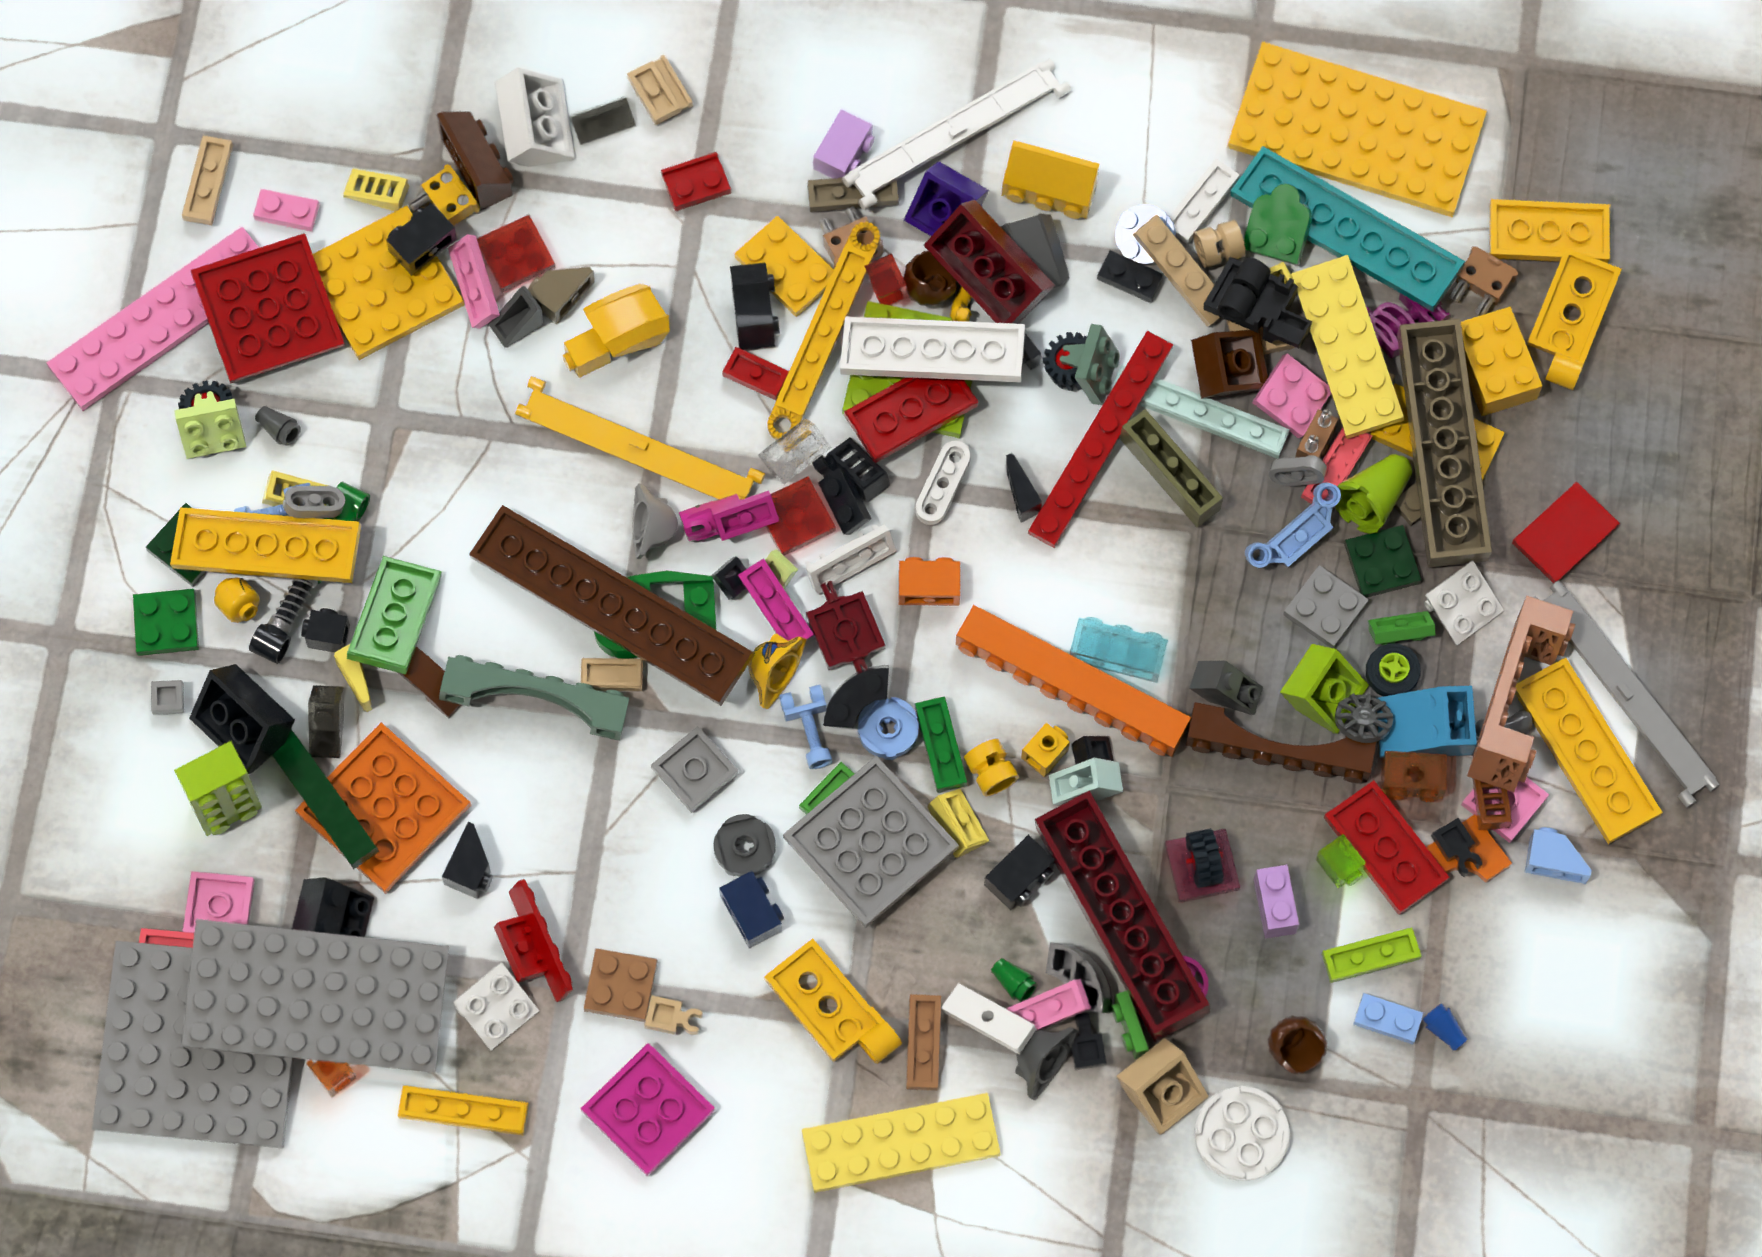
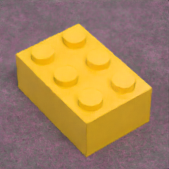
(1498, 362)

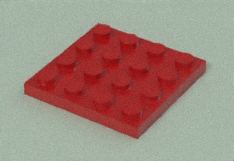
(267, 308)

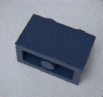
(751, 909)

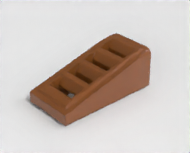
(1491, 821)

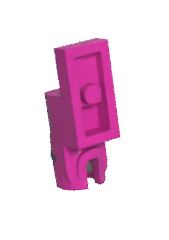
(729, 516)

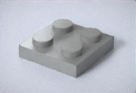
(1325, 607)
(694, 769)

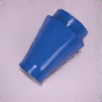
(1444, 1025)

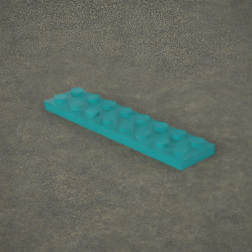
(1354, 229)

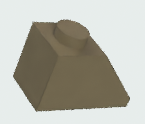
(560, 290)

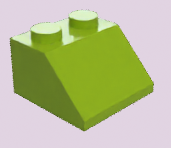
(1321, 683)

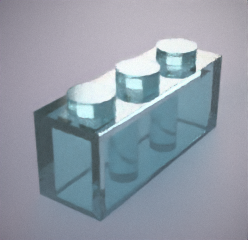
(1119, 648)

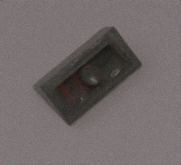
(602, 119)

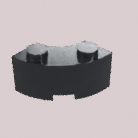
(753, 306)
(855, 694)
(1072, 963)

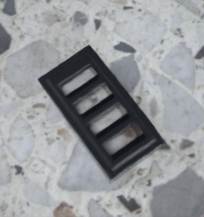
(873, 481)
(1024, 495)

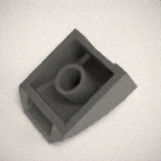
(1041, 244)

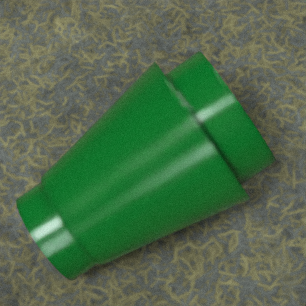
(1015, 981)

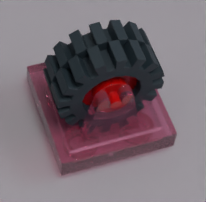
(1202, 865)

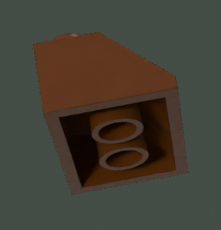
(475, 157)

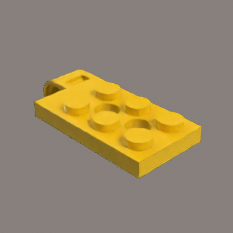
(1566, 338)
(851, 1021)

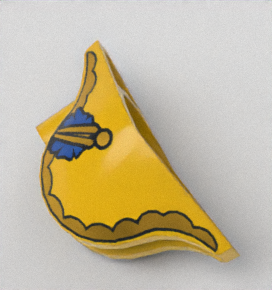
(775, 666)

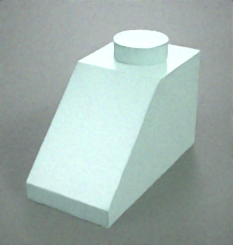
(1096, 774)

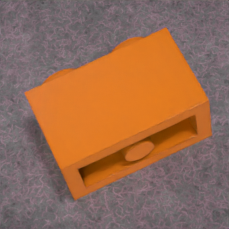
(929, 582)

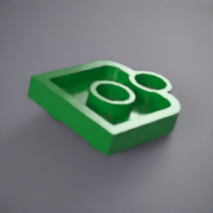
(1279, 225)

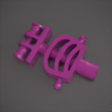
(1387, 326)

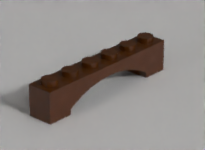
(1216, 732)

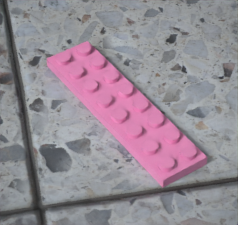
(140, 330)

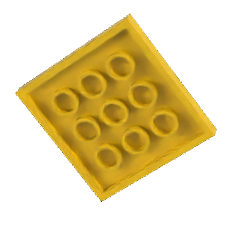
(375, 294)

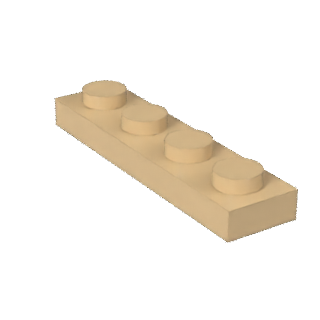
(1176, 265)

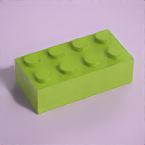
(218, 789)

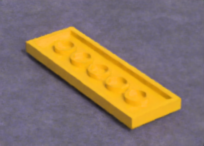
(265, 545)
(1587, 750)

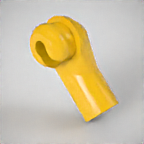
(959, 308)

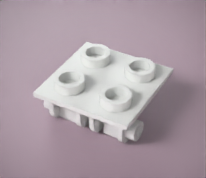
(1463, 602)
(495, 1006)

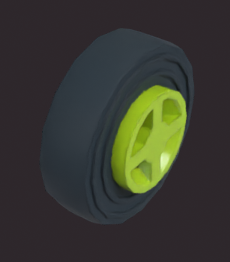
(1396, 660)

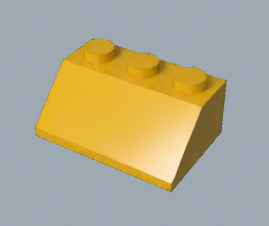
(1050, 180)

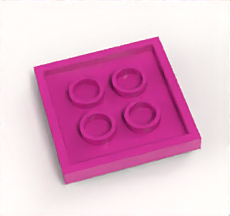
(647, 1109)

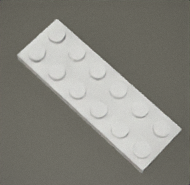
(932, 349)

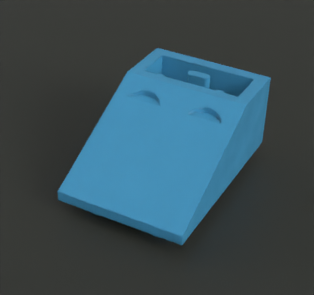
(1431, 721)

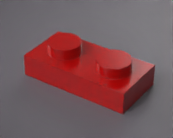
(755, 373)

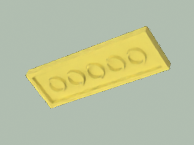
(1347, 347)
(900, 1142)

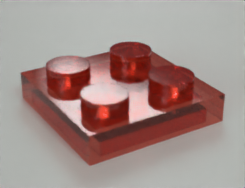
(515, 253)
(800, 517)

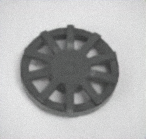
(1363, 718)

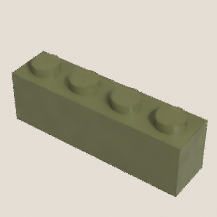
(1171, 468)

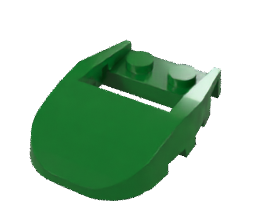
(698, 602)

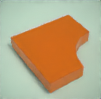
(1493, 858)

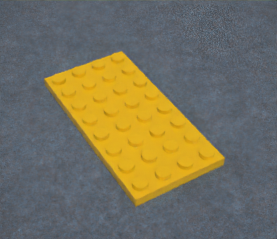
(1358, 128)

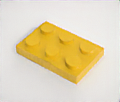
(796, 268)

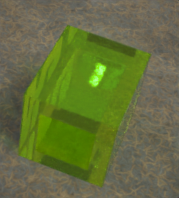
(1341, 862)

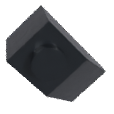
(468, 866)

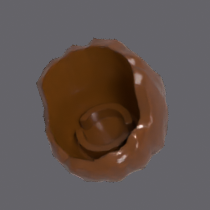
(928, 280)
(1297, 1044)

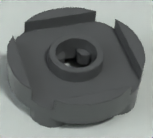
(754, 831)

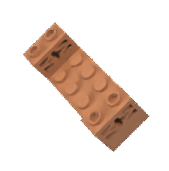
(1501, 753)

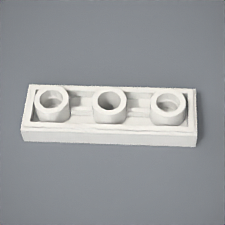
(975, 1010)

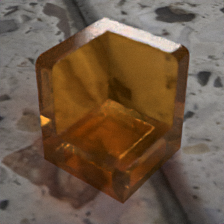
(332, 1075)

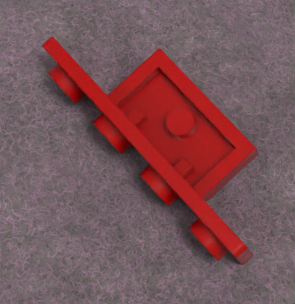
(530, 945)

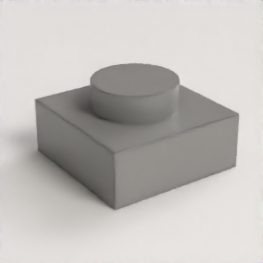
(167, 697)

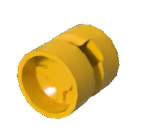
(998, 775)

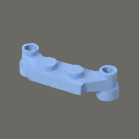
(1299, 533)

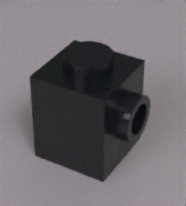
(325, 630)

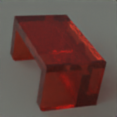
(887, 280)

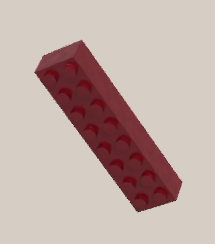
(1122, 916)

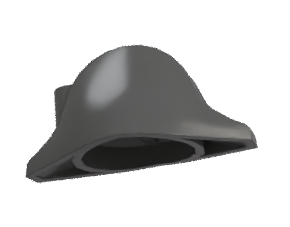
(1043, 1058)

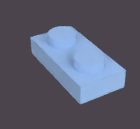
(1388, 1018)

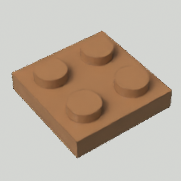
(620, 985)

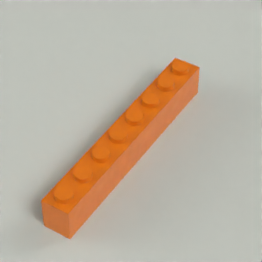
(1072, 681)

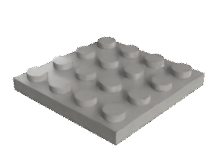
(870, 841)

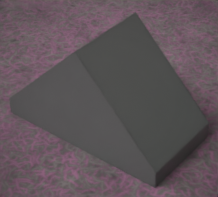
(517, 318)

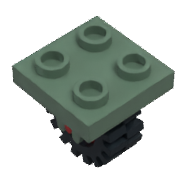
(1083, 362)

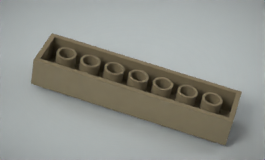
(1444, 443)

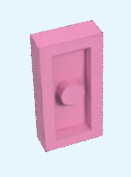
(286, 210)

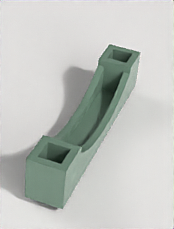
(470, 680)

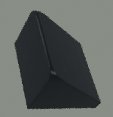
(1092, 747)

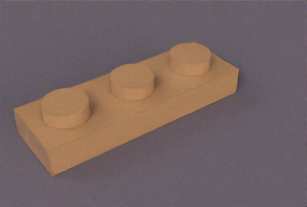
(923, 1042)

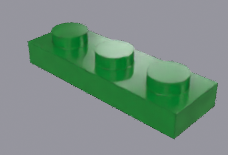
(940, 744)

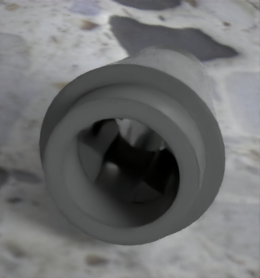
(278, 426)

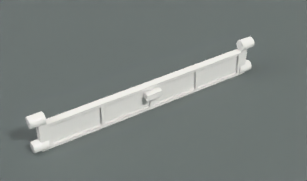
(953, 130)

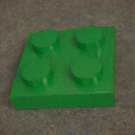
(165, 622)

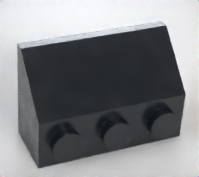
(241, 712)

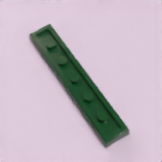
(324, 802)

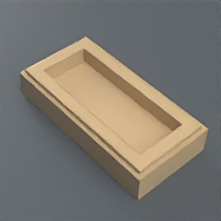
(612, 674)

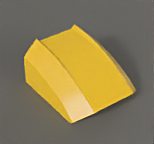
(629, 320)

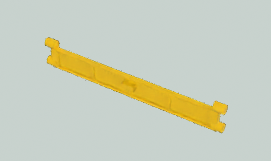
(634, 446)

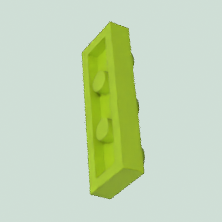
(1371, 955)

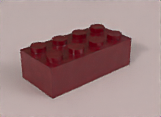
(989, 264)

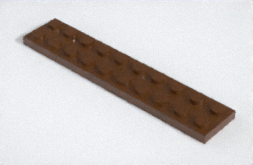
(612, 605)

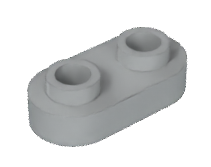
(1298, 471)
(312, 502)

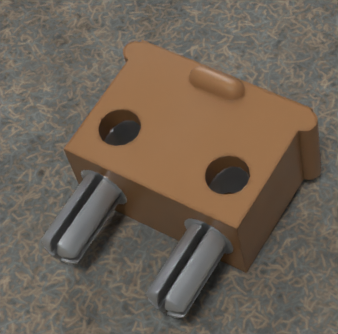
(836, 239)
(1487, 273)
(1318, 435)

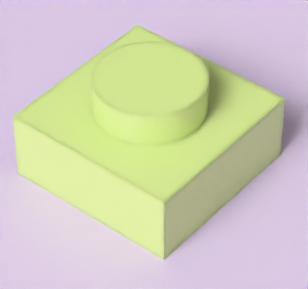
(781, 567)

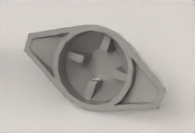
(652, 521)

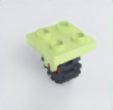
(208, 420)

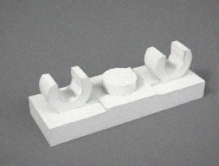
(851, 557)

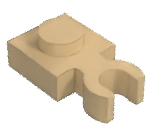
(666, 1015)

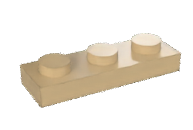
(207, 180)

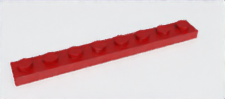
(1100, 439)

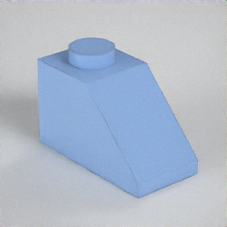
(1555, 857)

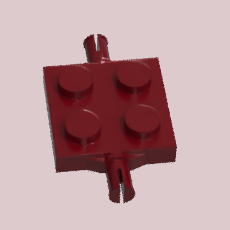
(845, 629)

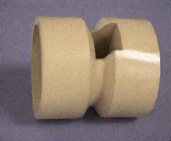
(1229, 241)

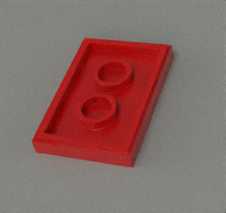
(1565, 533)

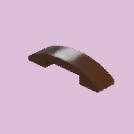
(427, 678)

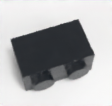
(421, 238)
(1020, 873)

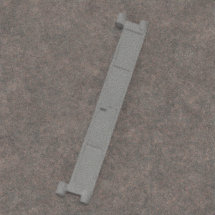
(1635, 699)

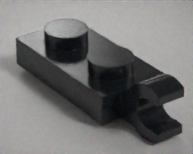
(841, 495)

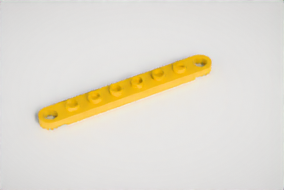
(824, 329)

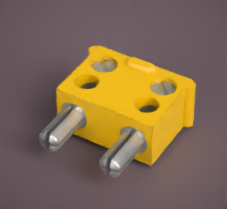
(449, 196)

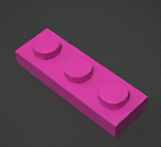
(774, 602)

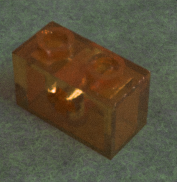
(1428, 769)

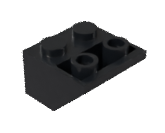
(332, 908)

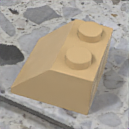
(1162, 1085)

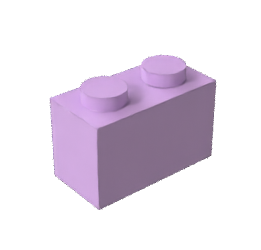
(843, 145)
(1276, 901)

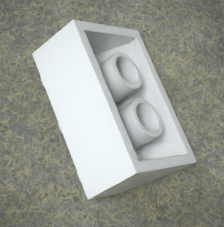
(534, 118)

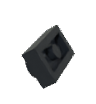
(1130, 276)

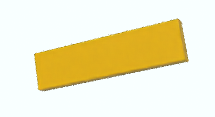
(462, 1110)

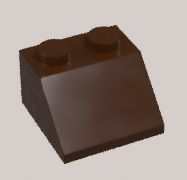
(1229, 363)

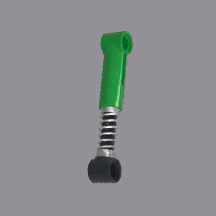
(272, 639)

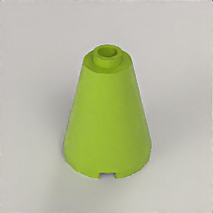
(1374, 492)

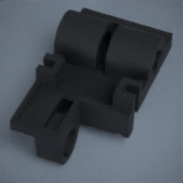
(1257, 299)

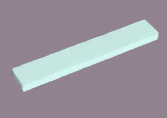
(1214, 417)

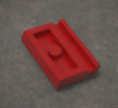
(696, 181)

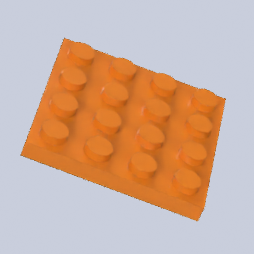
(396, 802)

